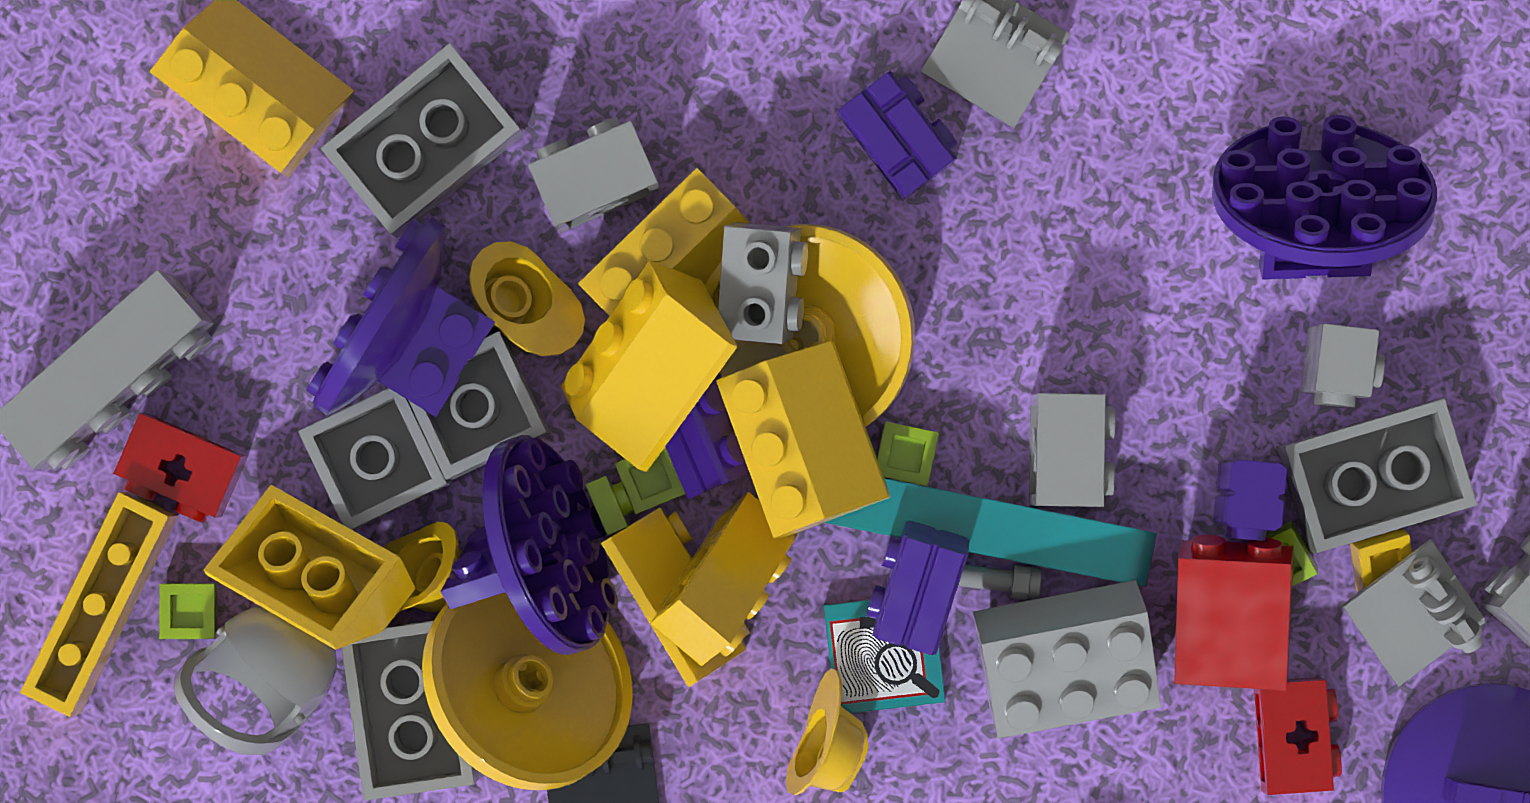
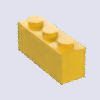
(724, 582)

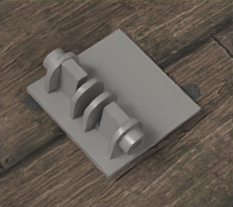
(995, 56)
(1416, 614)

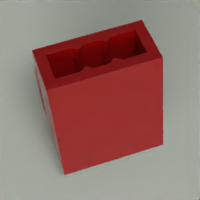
(1233, 613)

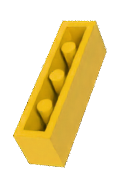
(99, 604)

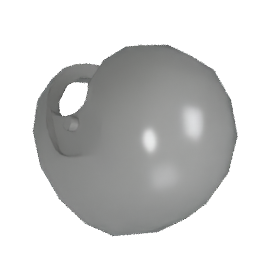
(273, 661)

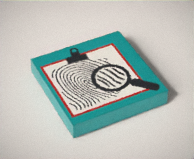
(875, 671)

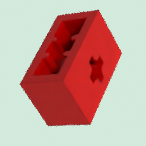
(212, 466)
(1280, 762)

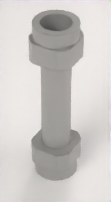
(1021, 582)

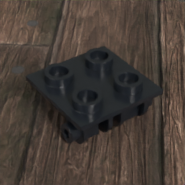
(622, 778)

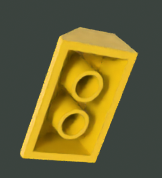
(252, 83)
(679, 234)
(649, 363)
(803, 439)
(650, 561)
(312, 571)

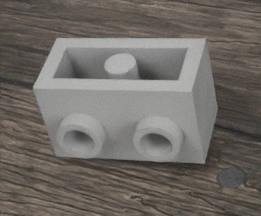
(761, 281)
(1341, 364)

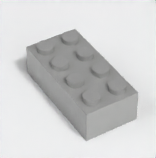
(104, 372)

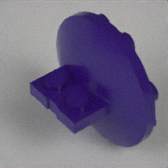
(1327, 206)
(410, 334)
(537, 548)
(1463, 749)

